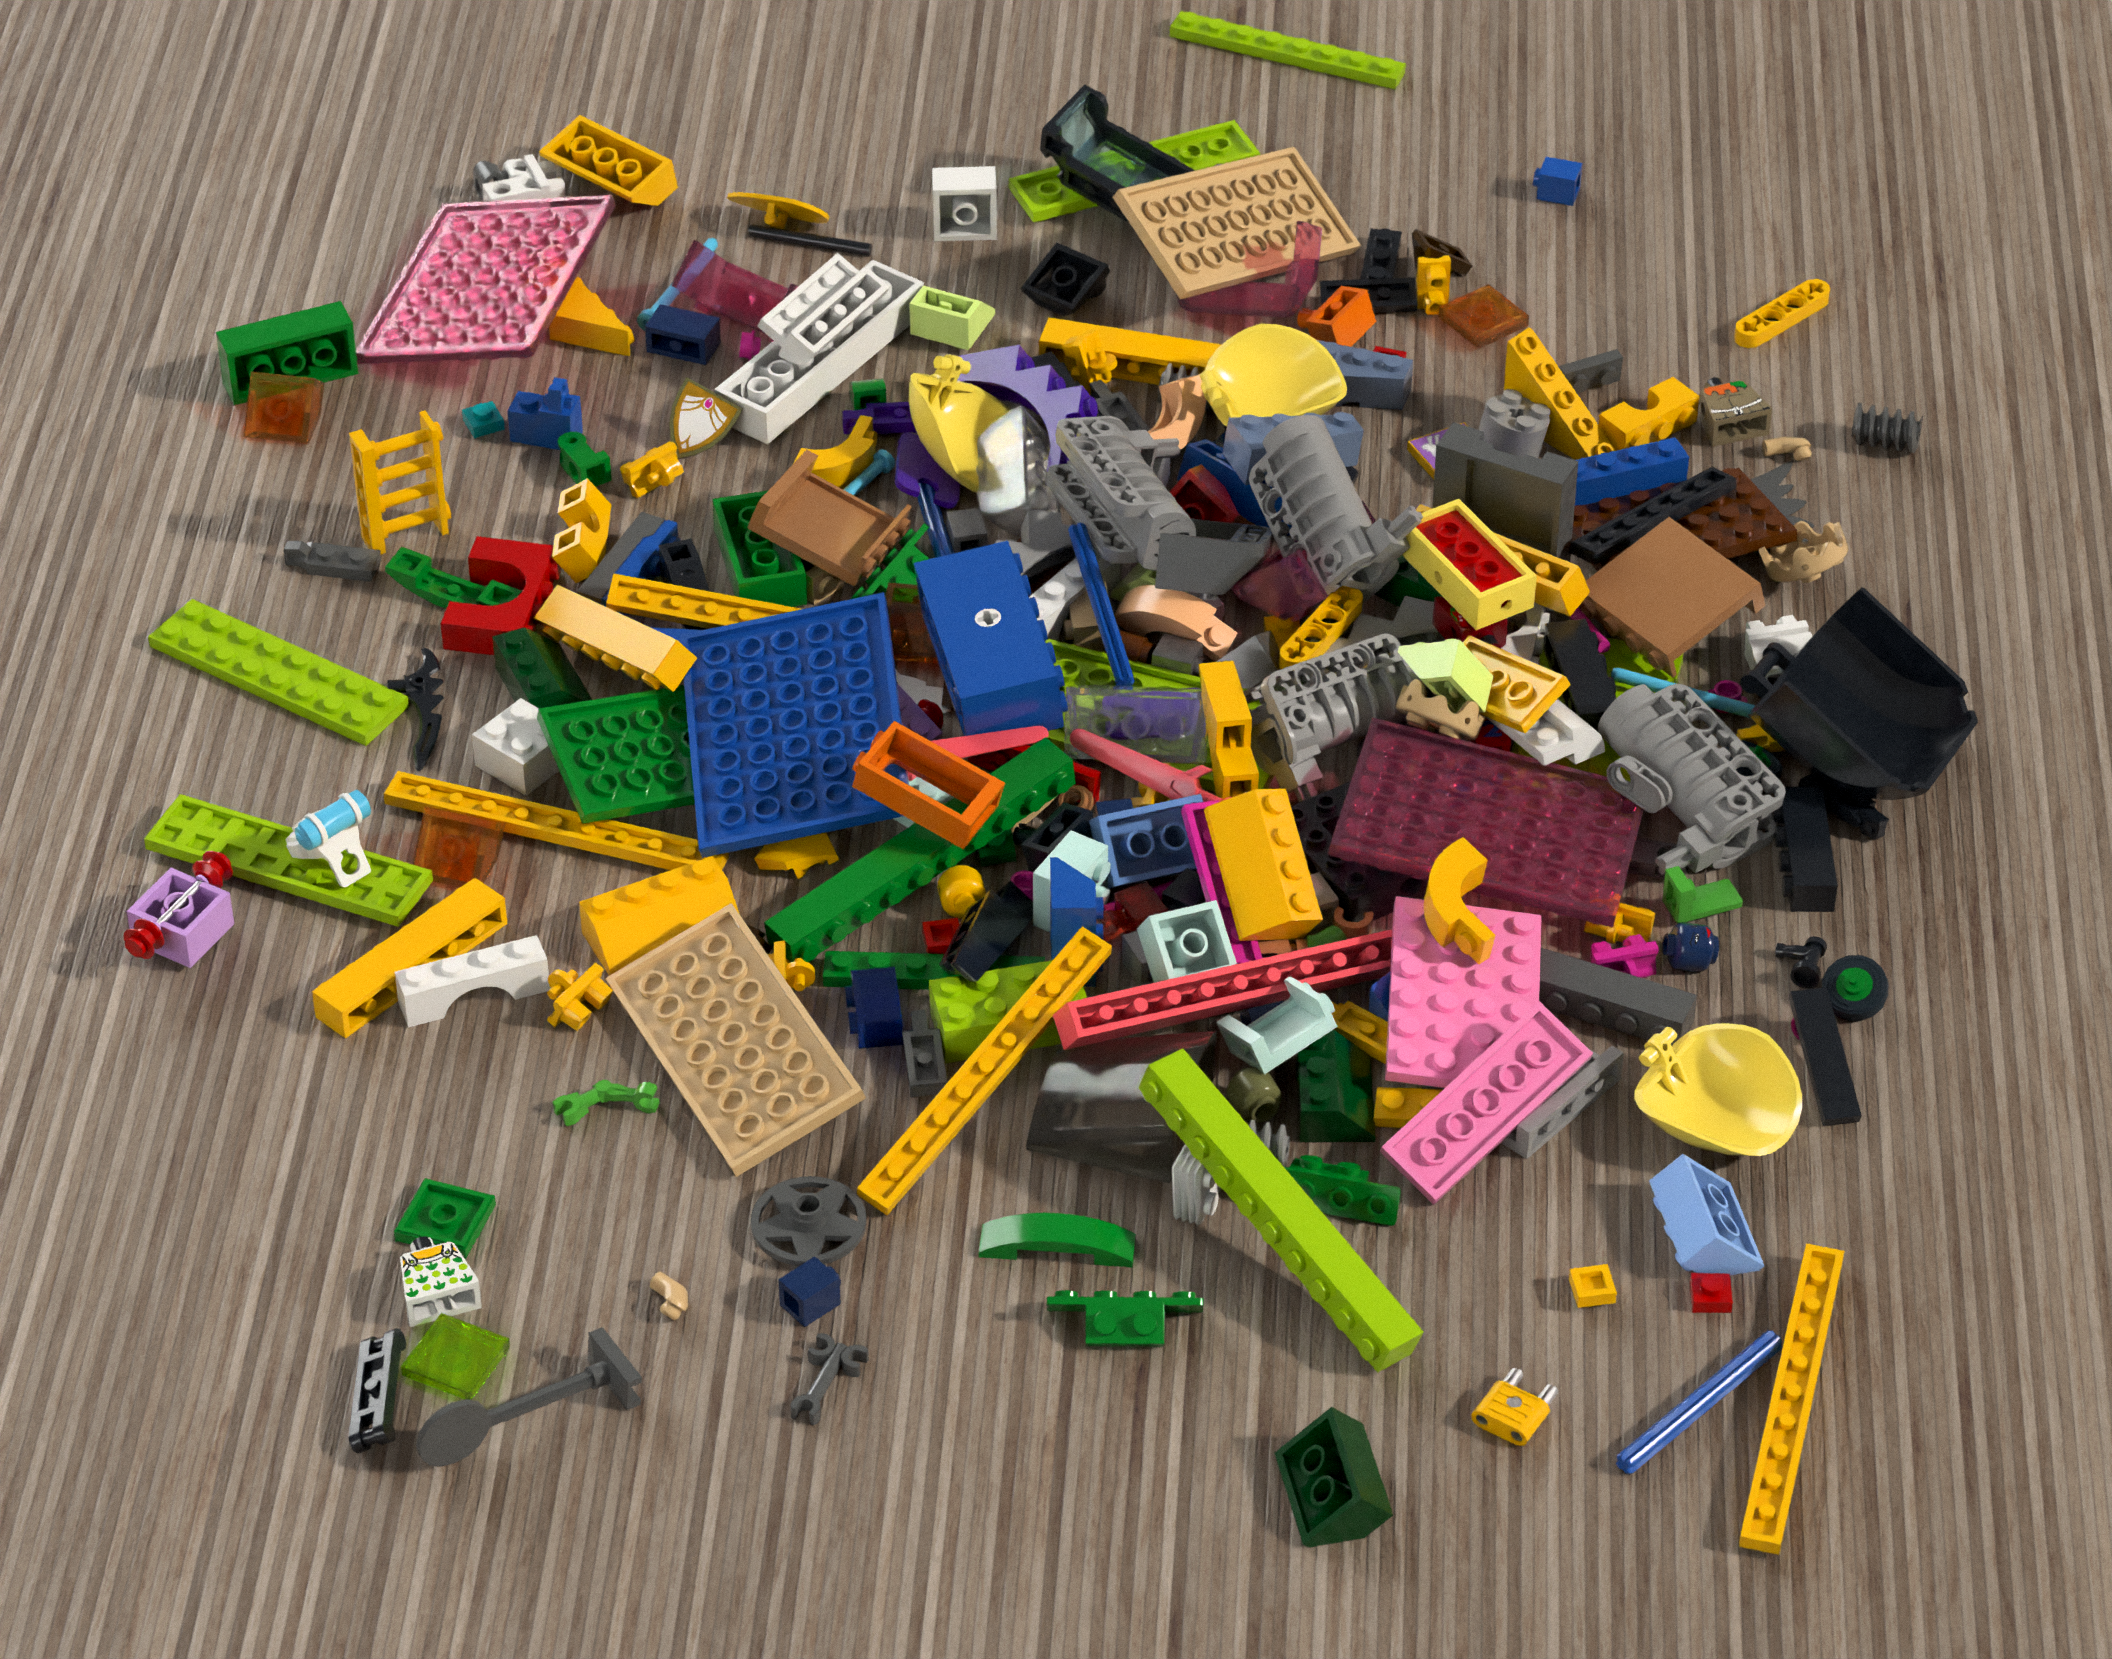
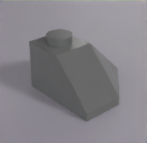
(1255, 659)

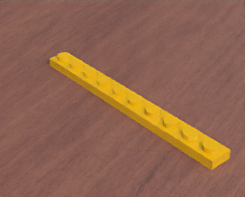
(548, 822)
(983, 1071)
(1791, 1400)

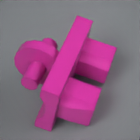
(1633, 958)

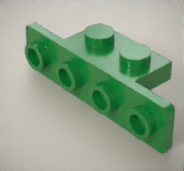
(898, 565)
(1345, 1190)
(1125, 1320)

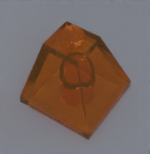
(283, 407)
(457, 846)

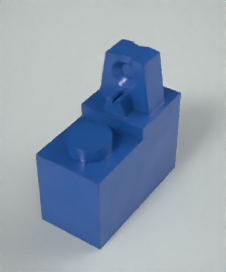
(544, 418)

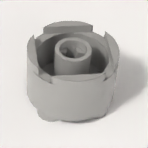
(1515, 424)

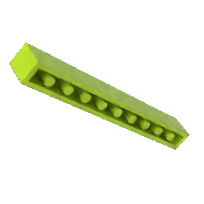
(1280, 1210)

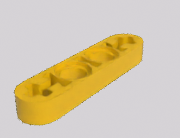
(1755, 330)
(1316, 628)

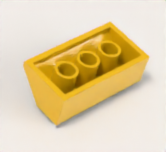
(612, 162)
(1263, 866)
(652, 911)

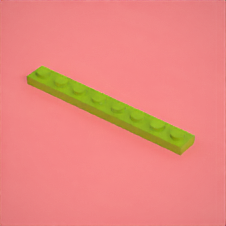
(1288, 49)

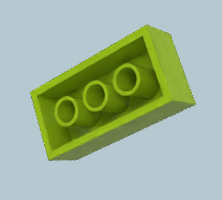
(971, 1010)

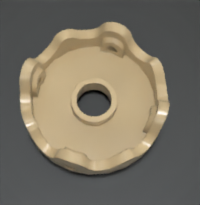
(1806, 559)
(1435, 713)

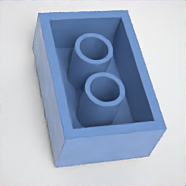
(1145, 842)

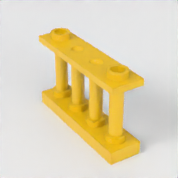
(370, 478)

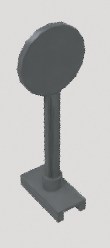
(463, 1424)

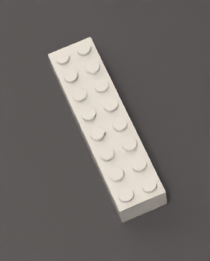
(780, 392)

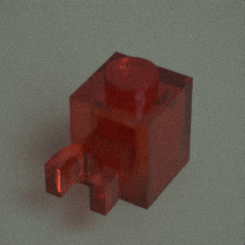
(1131, 910)

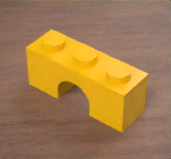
(1669, 409)
(585, 541)

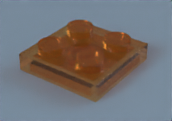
(1483, 316)

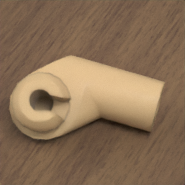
(1784, 445)
(673, 1292)

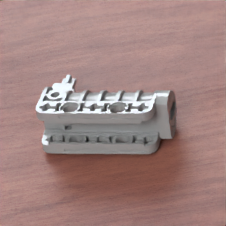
(1116, 485)
(1325, 510)
(1335, 709)
(1708, 792)

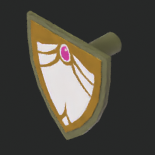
(700, 419)

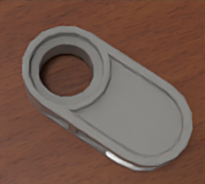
(1645, 787)

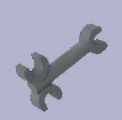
(831, 1359)

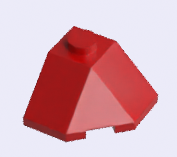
(1204, 496)

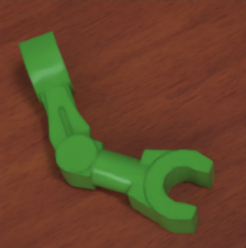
(576, 1106)

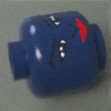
(1690, 947)

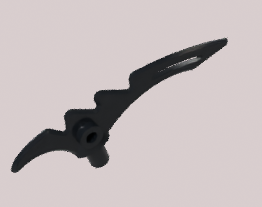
(419, 690)

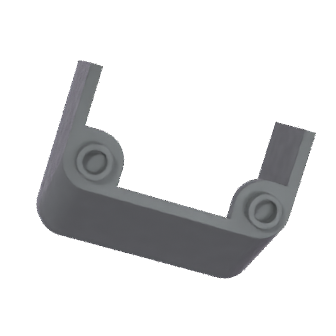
(1212, 558)

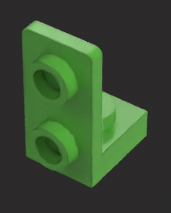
(1691, 902)

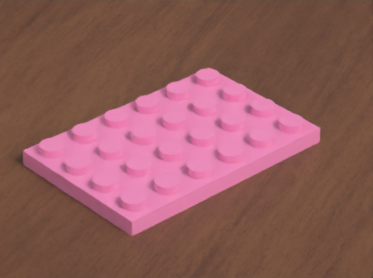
(1445, 1002)

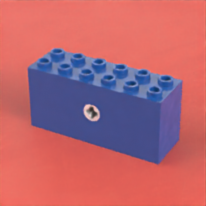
(990, 641)

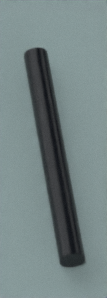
(810, 239)

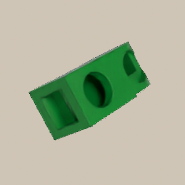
(581, 461)

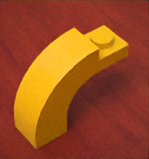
(1448, 919)

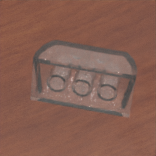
(1013, 470)
(1156, 720)

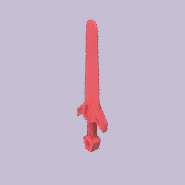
(990, 742)
(1146, 770)

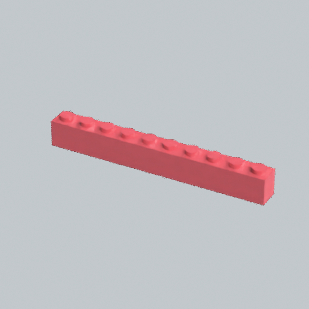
(1222, 990)

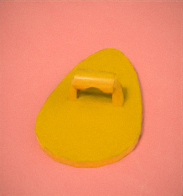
(780, 206)

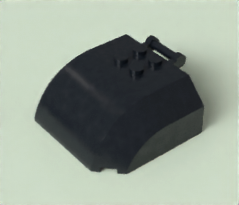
(1863, 704)

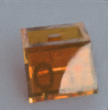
(907, 625)

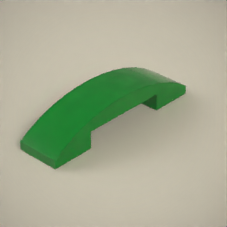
(416, 574)
(1057, 1233)

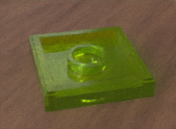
(455, 1357)

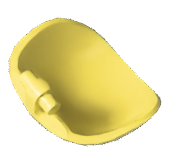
(1271, 373)
(952, 417)
(1720, 1089)

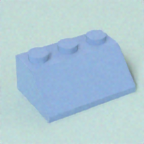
(1704, 1220)

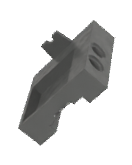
(1510, 494)

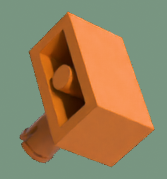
(1340, 318)

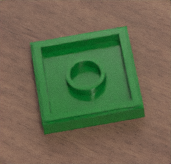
(445, 1215)

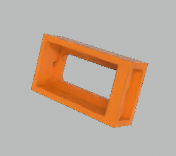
(936, 766)

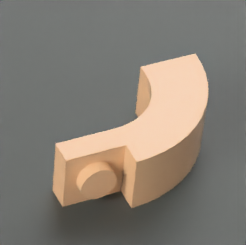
(1181, 410)

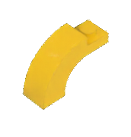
(849, 459)

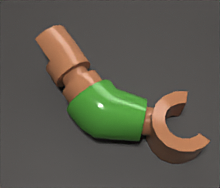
(1338, 931)

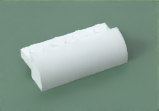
(821, 309)
(1558, 735)

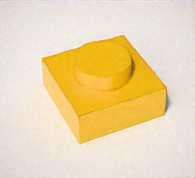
(1592, 1285)

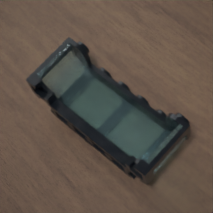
(1100, 156)

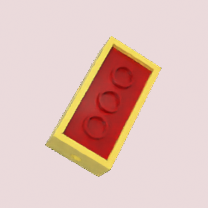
(1470, 565)

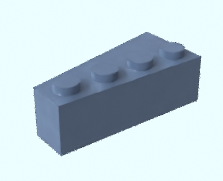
(1372, 377)
(1245, 438)

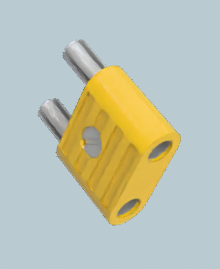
(1512, 1411)

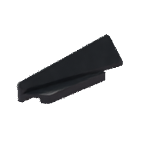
(987, 931)

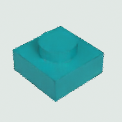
(483, 419)

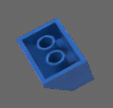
(1071, 907)

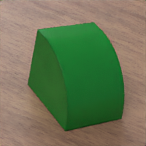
(867, 392)

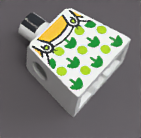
(437, 1282)

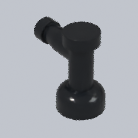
(1806, 971)

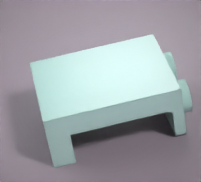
(1281, 1030)

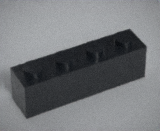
(1574, 653)
(1805, 851)

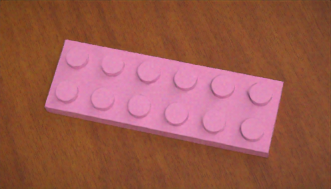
(1486, 1102)

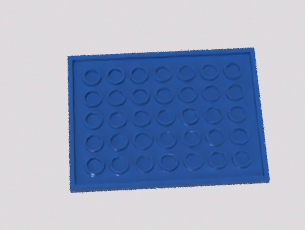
(781, 719)

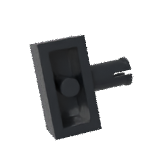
(1041, 841)

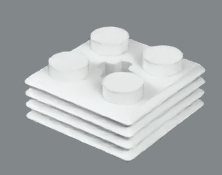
(1193, 1189)

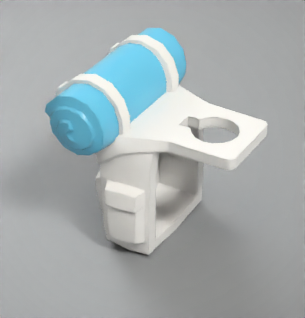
(332, 831)

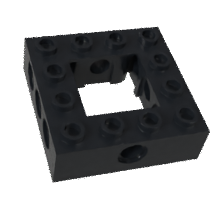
(1356, 885)

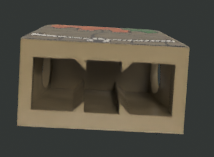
(1732, 412)

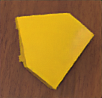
(797, 854)

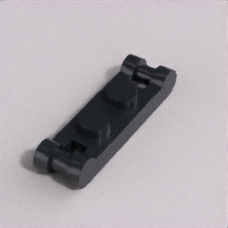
(375, 1390)

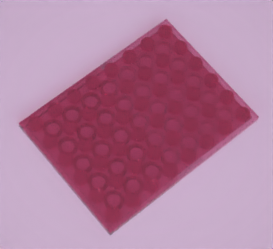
(485, 280)
(1547, 831)

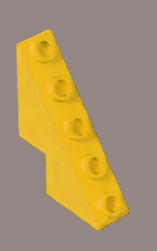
(589, 323)
(1540, 380)
(1228, 730)

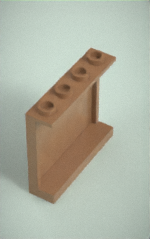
(826, 523)
(1668, 594)

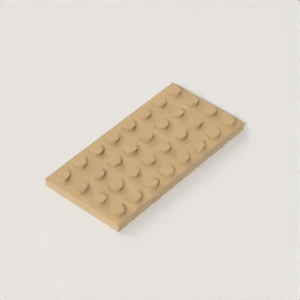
(1232, 221)
(735, 1039)

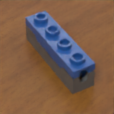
(632, 555)

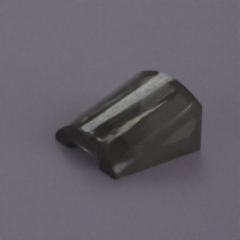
(1098, 1115)

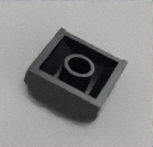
(1066, 280)

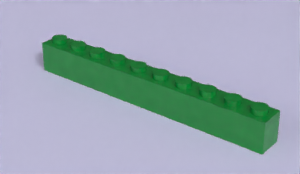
(914, 858)

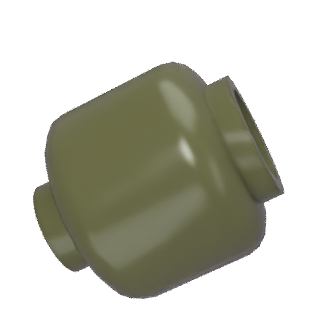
(1254, 1095)

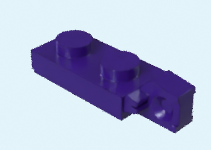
(887, 418)

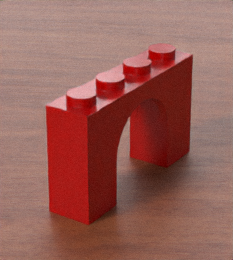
(510, 562)

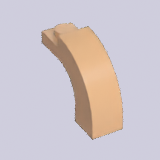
(1176, 613)

